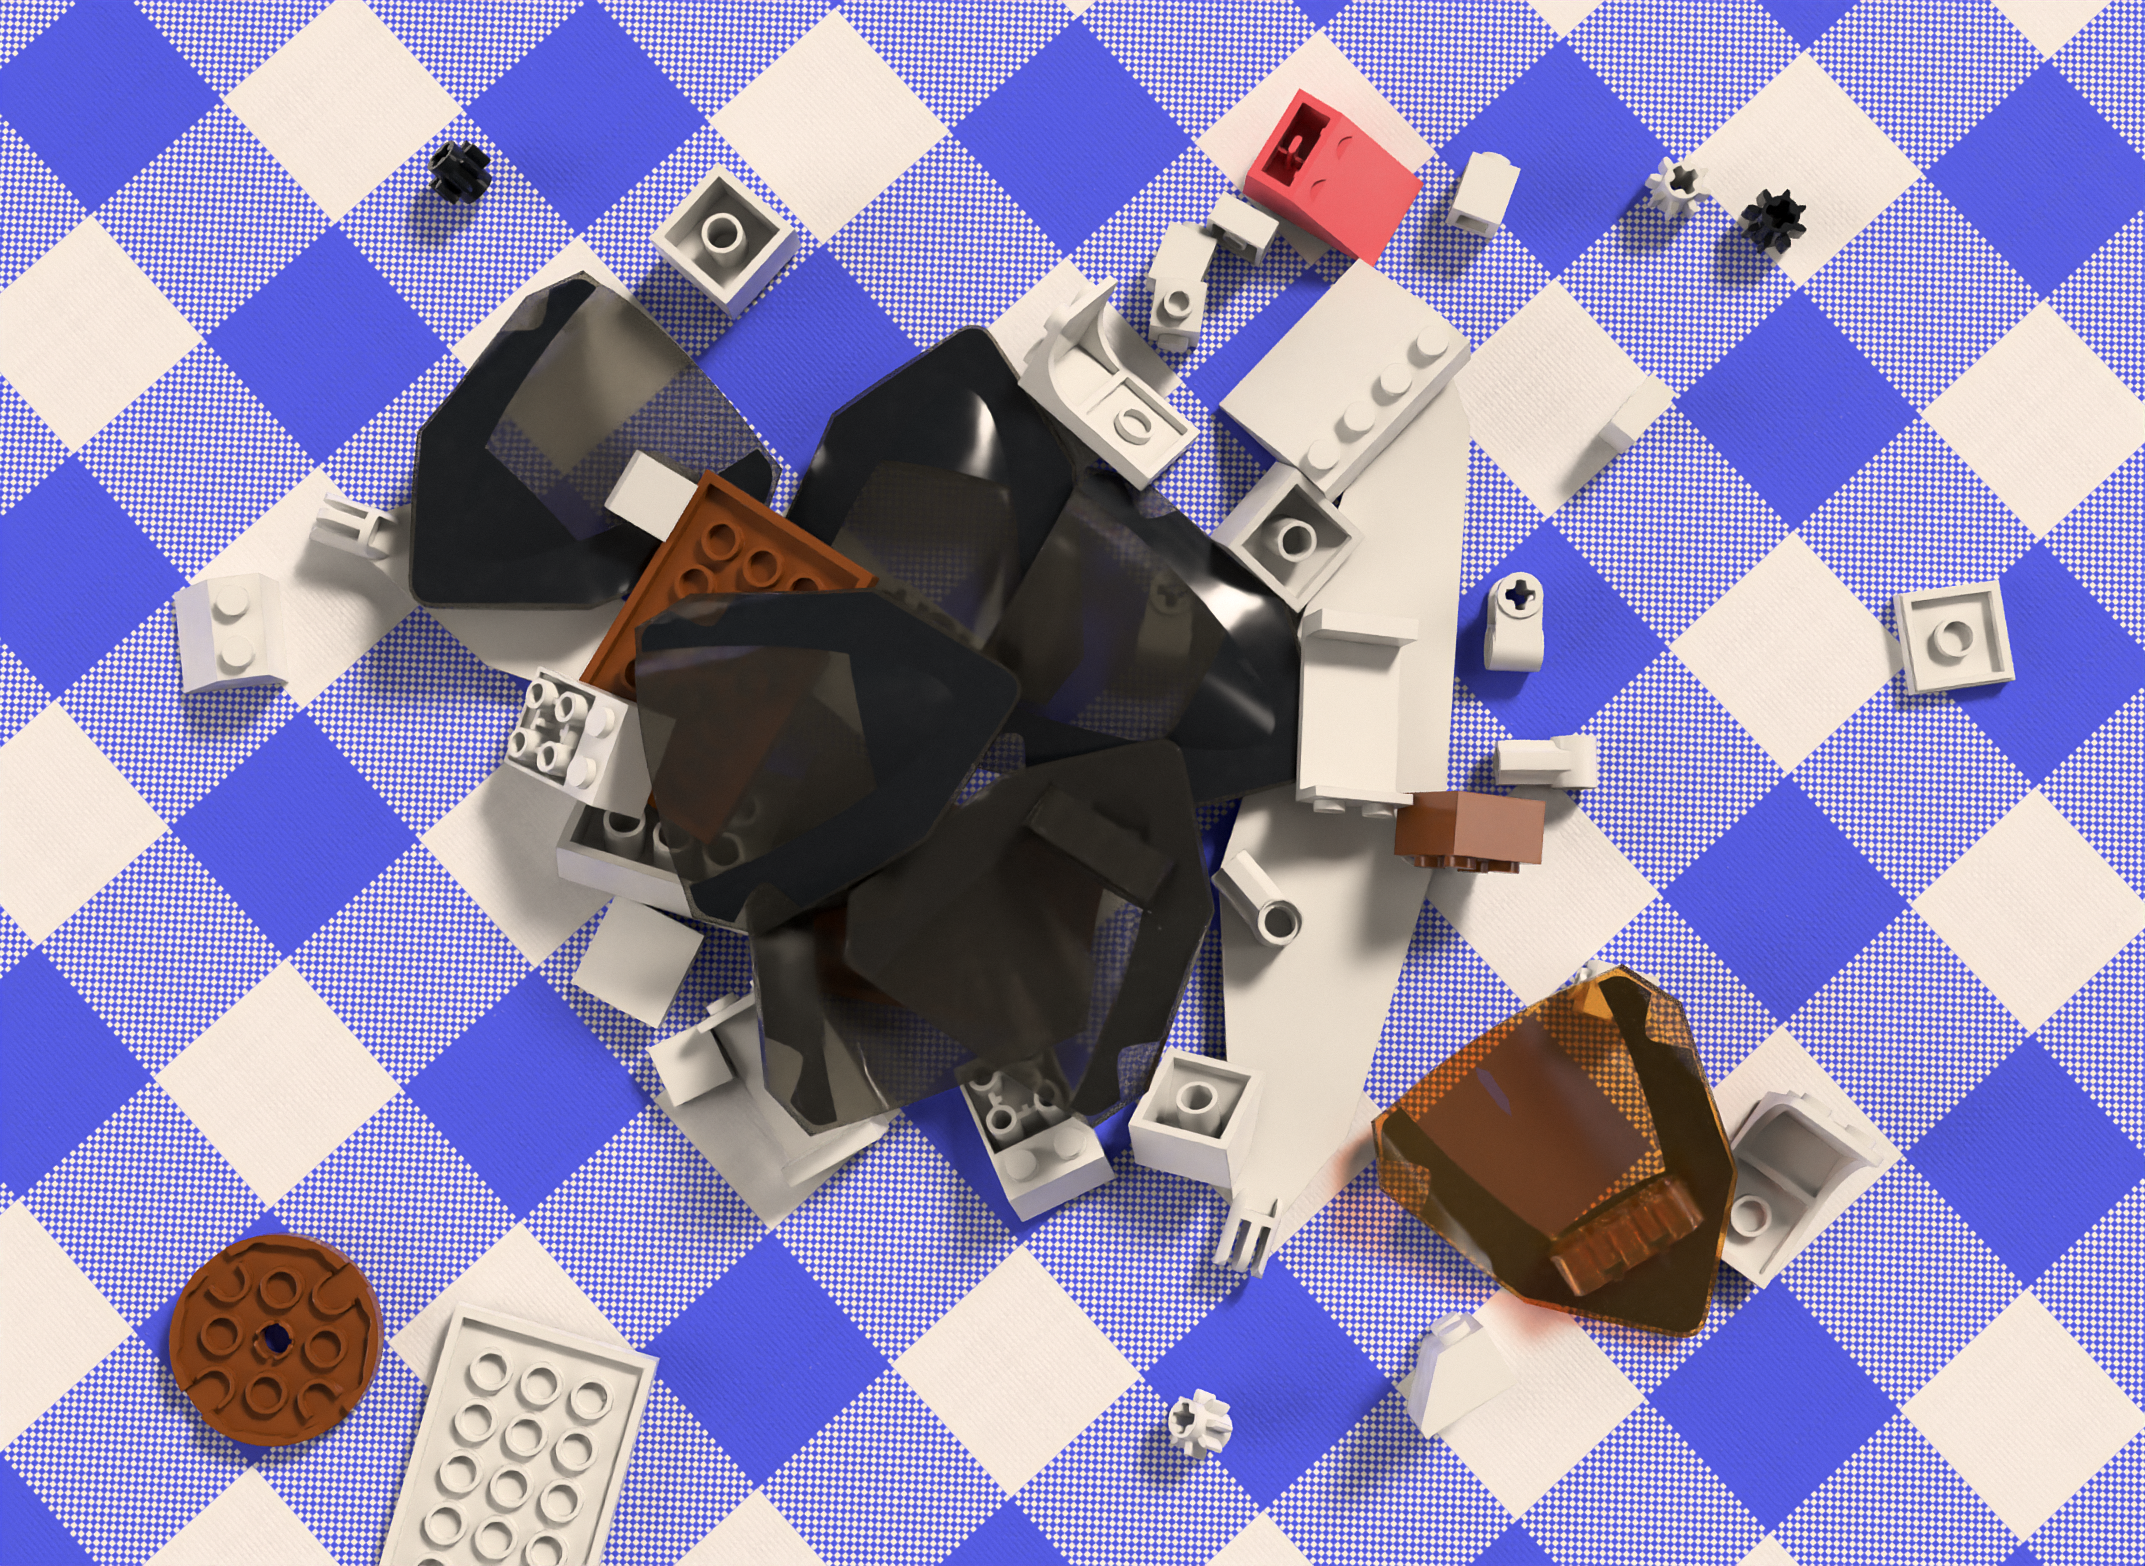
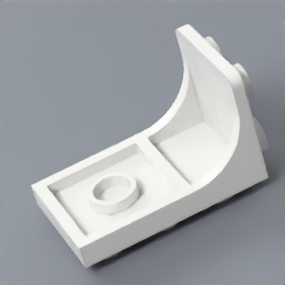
(1098, 396)
(1787, 1170)

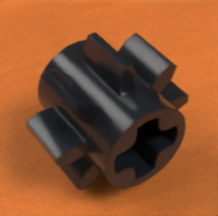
(459, 172)
(1787, 218)

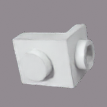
(1177, 313)

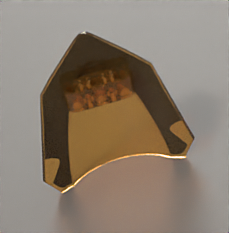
(1574, 1156)

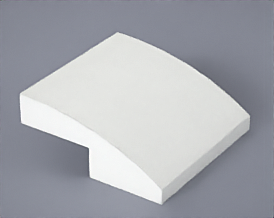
(639, 960)

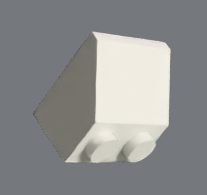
(1288, 535)
(231, 633)
(1197, 1118)
(1455, 1373)

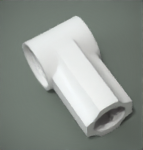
(1561, 762)
(1254, 896)

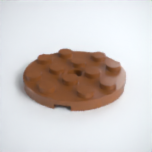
(222, 1348)

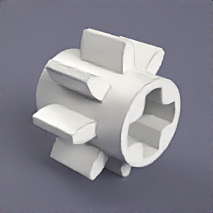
(1677, 174)
(1200, 1424)

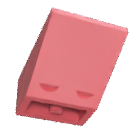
(1332, 180)

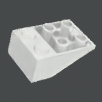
(582, 743)
(1034, 1145)

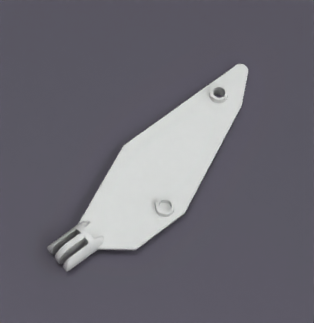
(499, 638)

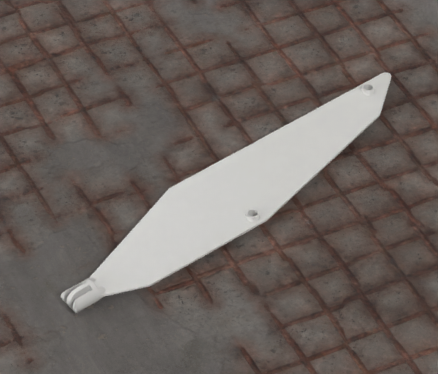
(1321, 1002)

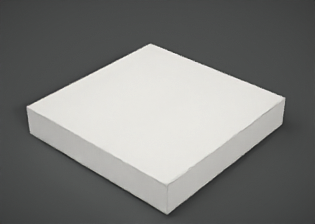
(1953, 637)

